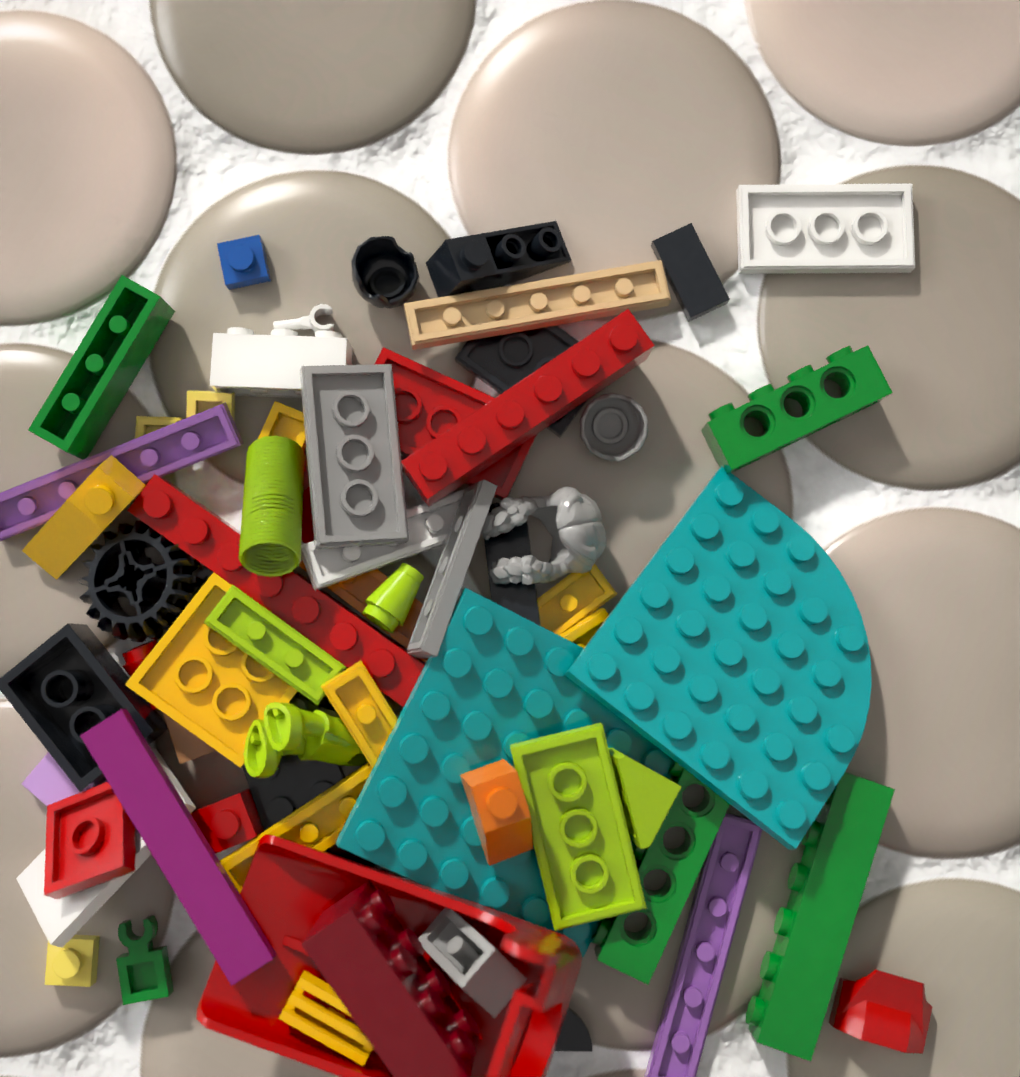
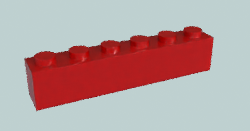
(527, 408)

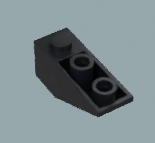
(496, 258)

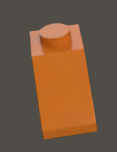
(499, 810)

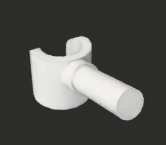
(307, 322)

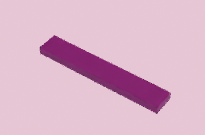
(178, 846)

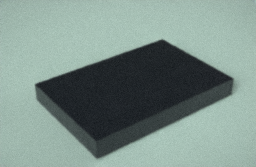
(512, 357)

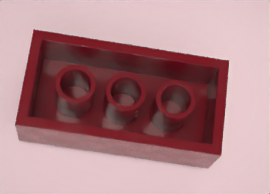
(392, 988)

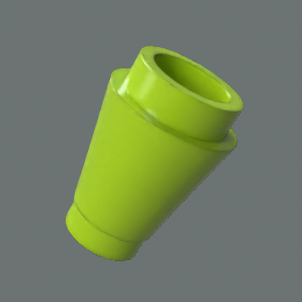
(393, 598)

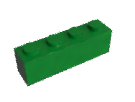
(102, 368)

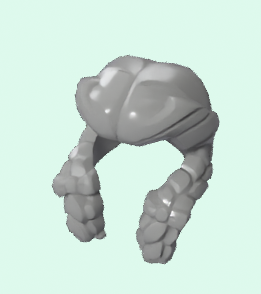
(571, 521)

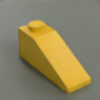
(83, 517)

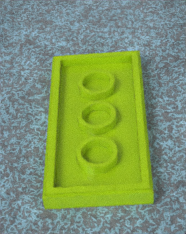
(578, 826)

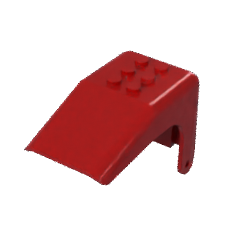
(287, 895)

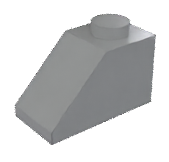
(471, 961)

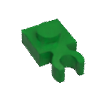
(145, 969)

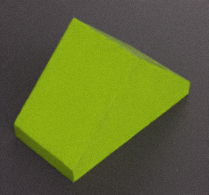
(643, 796)

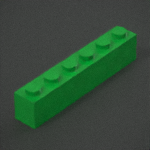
(818, 917)

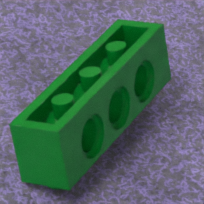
(860, 385)

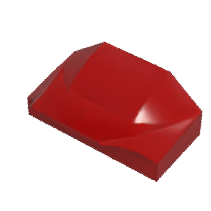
(883, 1011)

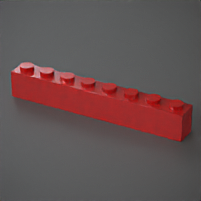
(287, 596)

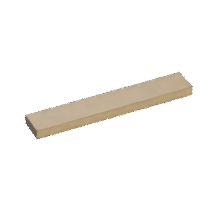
(536, 304)

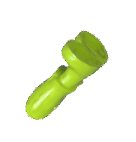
(300, 733)

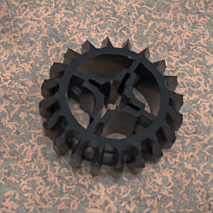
(121, 568)

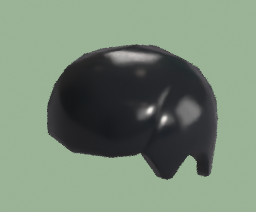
(384, 272)

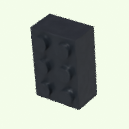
(70, 689)

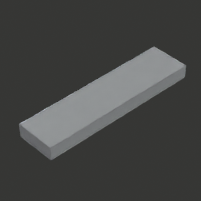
(451, 570)

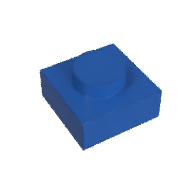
(243, 262)

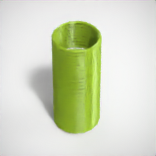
(272, 507)

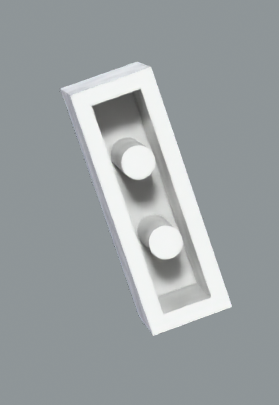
(271, 363)

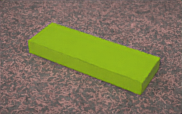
(273, 644)

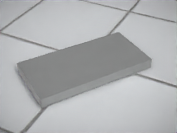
(353, 455)

